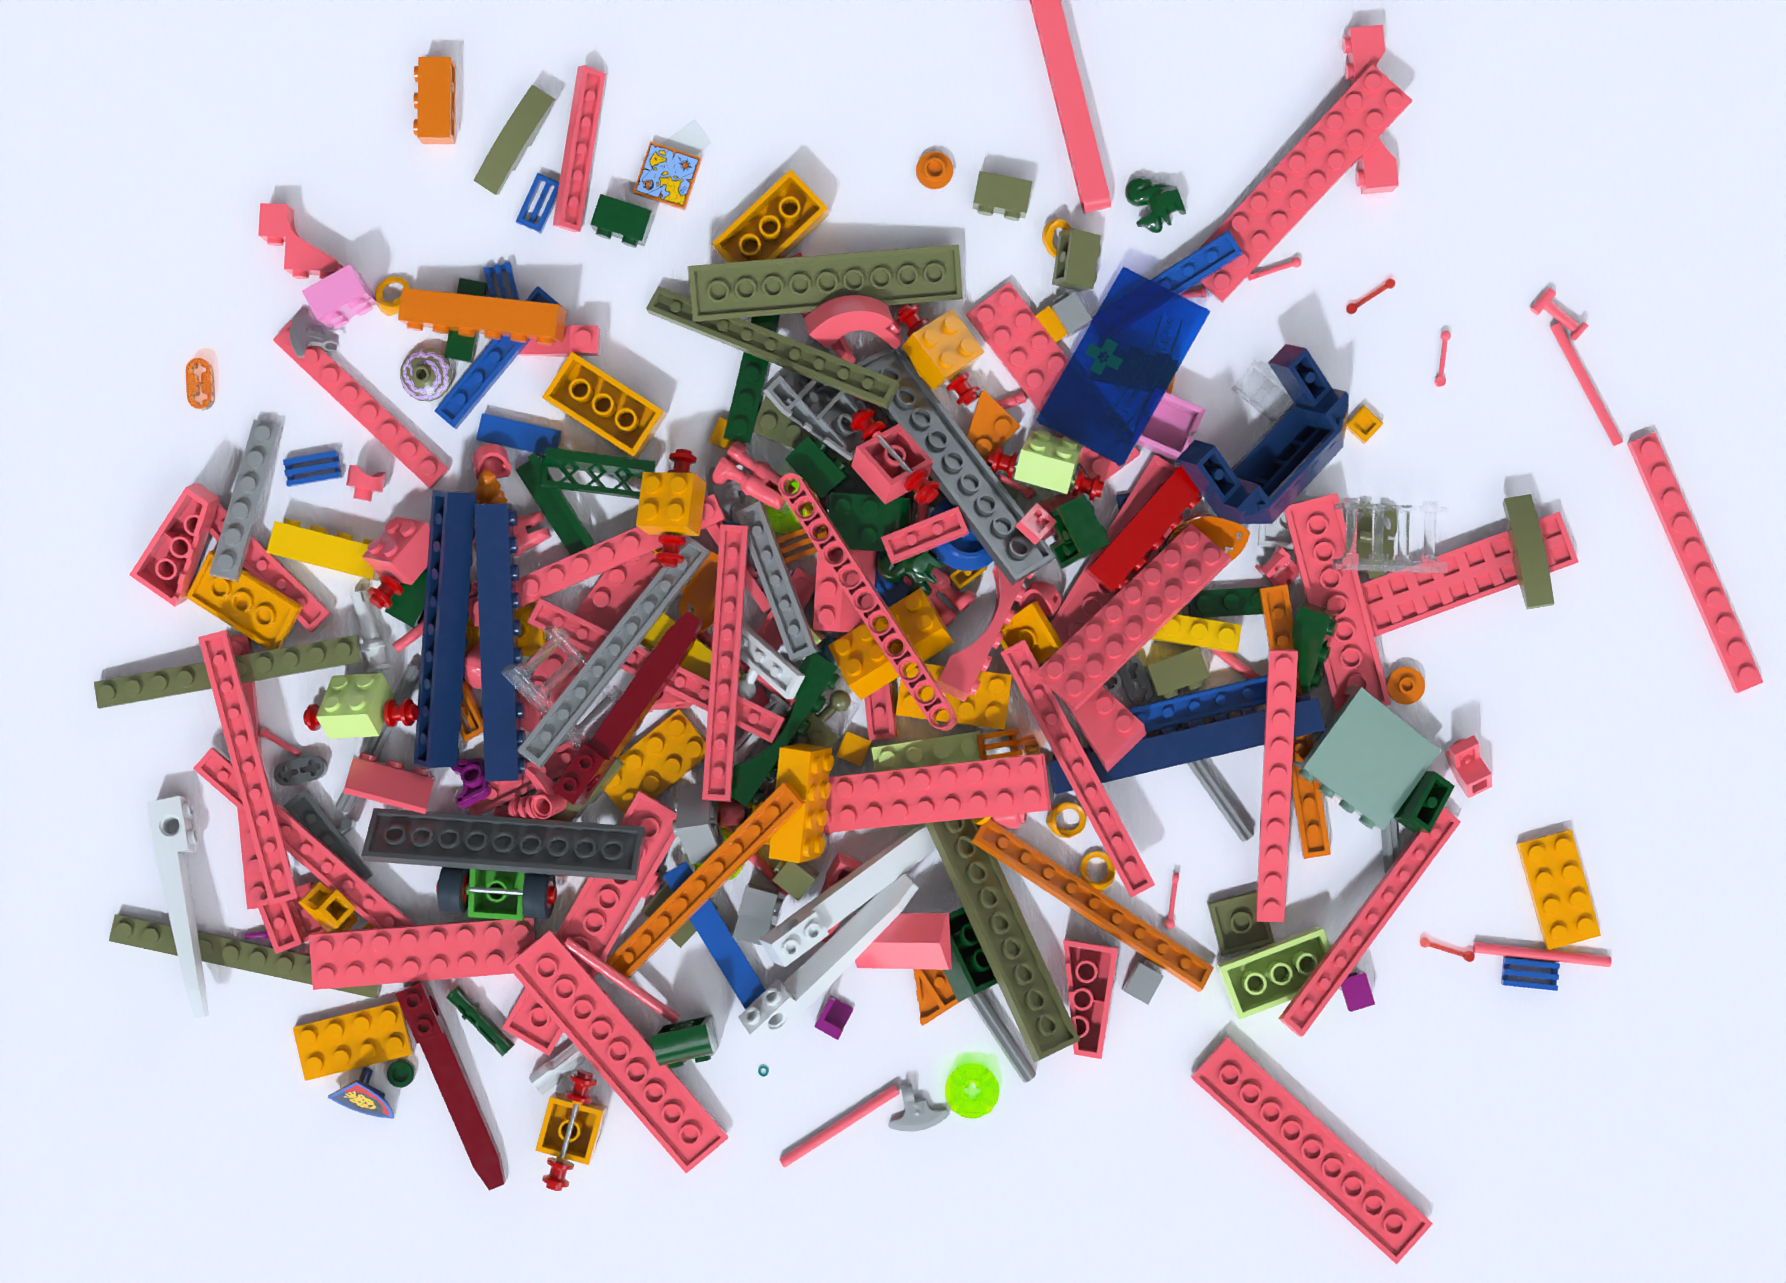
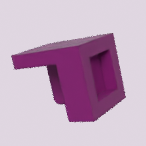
(1357, 991)
(833, 1017)

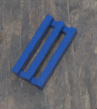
(529, 199)
(497, 269)
(289, 472)
(1553, 976)

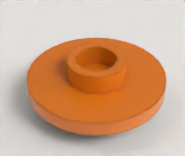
(934, 170)
(1405, 685)

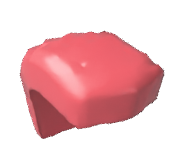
(473, 667)

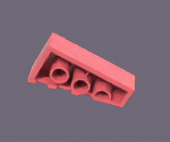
(176, 548)
(1108, 726)
(1090, 988)

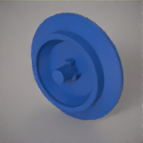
(962, 553)

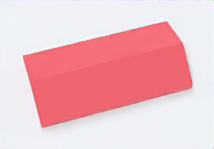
(911, 943)

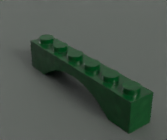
(753, 775)

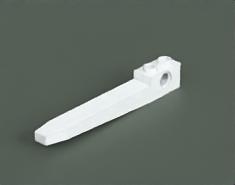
(173, 872)
(813, 920)
(789, 1000)

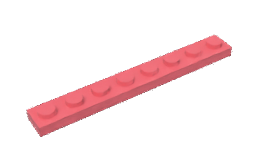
(366, 410)

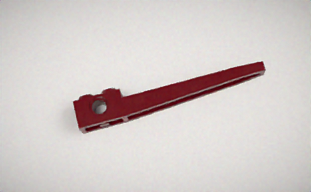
(616, 730)
(452, 1080)

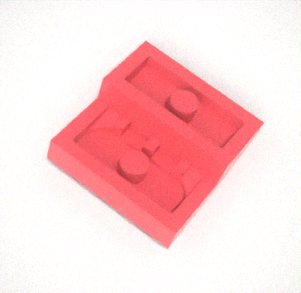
(288, 921)

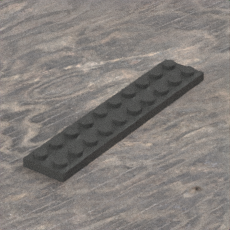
(960, 469)
(504, 844)

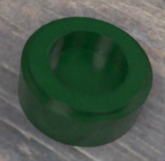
(401, 1073)

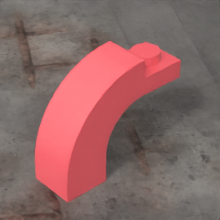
(851, 314)

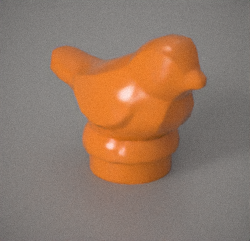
(488, 489)

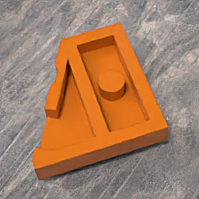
(990, 426)
(933, 994)

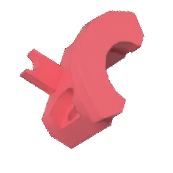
(1279, 568)

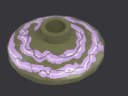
(437, 377)

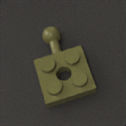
(819, 732)

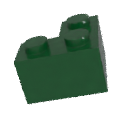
(1078, 532)

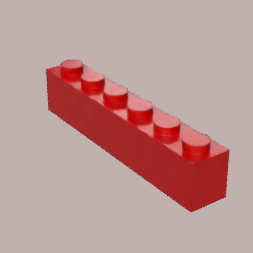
(1145, 531)

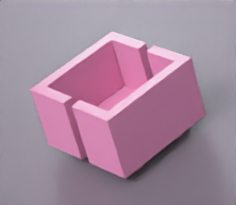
(340, 297)
(1170, 425)

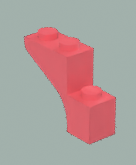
(300, 258)

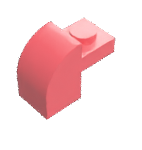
(1468, 766)

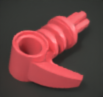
(539, 805)

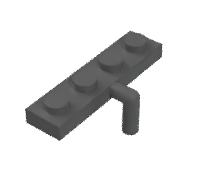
(316, 820)

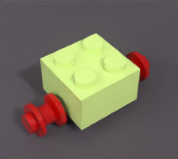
(1048, 464)
(358, 707)

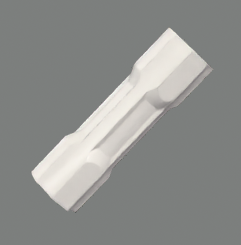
(553, 1071)

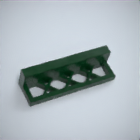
(591, 464)
(555, 507)

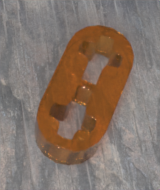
(206, 384)
(1030, 745)

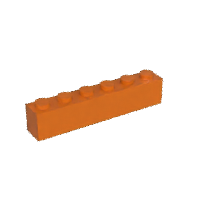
(482, 315)

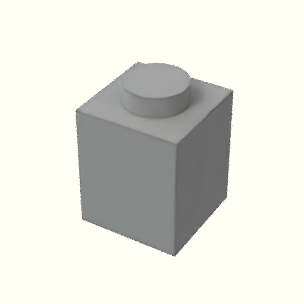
(1071, 313)
(1143, 981)

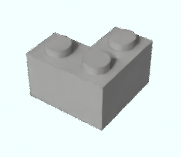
(697, 824)
(756, 913)

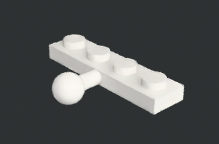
(768, 664)

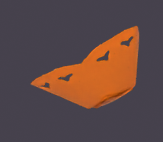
(1218, 530)
(701, 592)

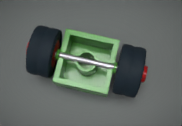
(496, 893)

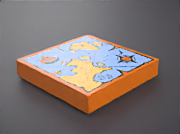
(667, 176)

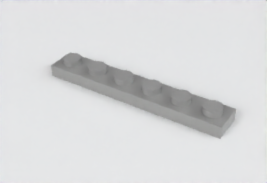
(246, 500)
(777, 582)

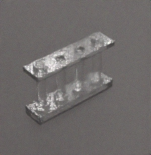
(1403, 561)
(540, 695)

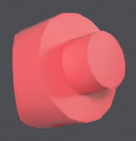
(492, 458)
(364, 483)
(1045, 595)

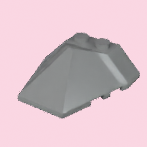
(817, 407)

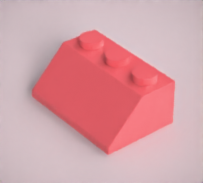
(831, 604)
(389, 783)

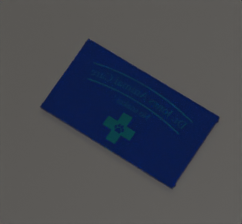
(1123, 366)

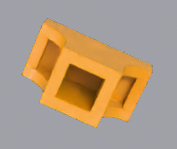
(329, 908)

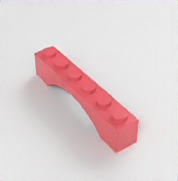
(1377, 165)
(963, 668)

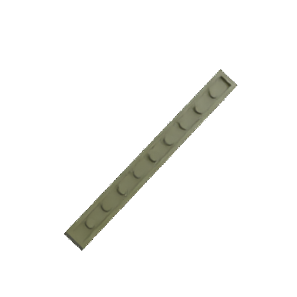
(778, 350)
(251, 668)
(224, 952)

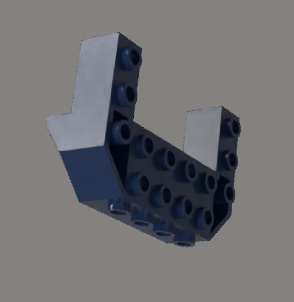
(1284, 456)

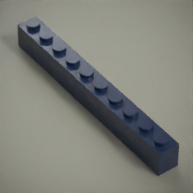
(445, 628)
(499, 640)
(1194, 743)

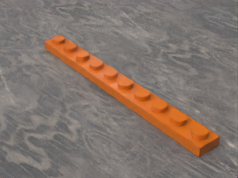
(1306, 796)
(706, 880)
(1093, 904)

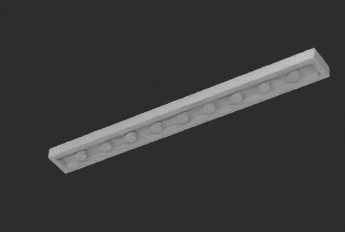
(611, 655)

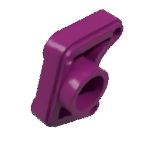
(474, 785)

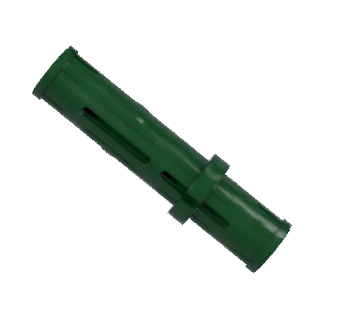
(483, 1024)

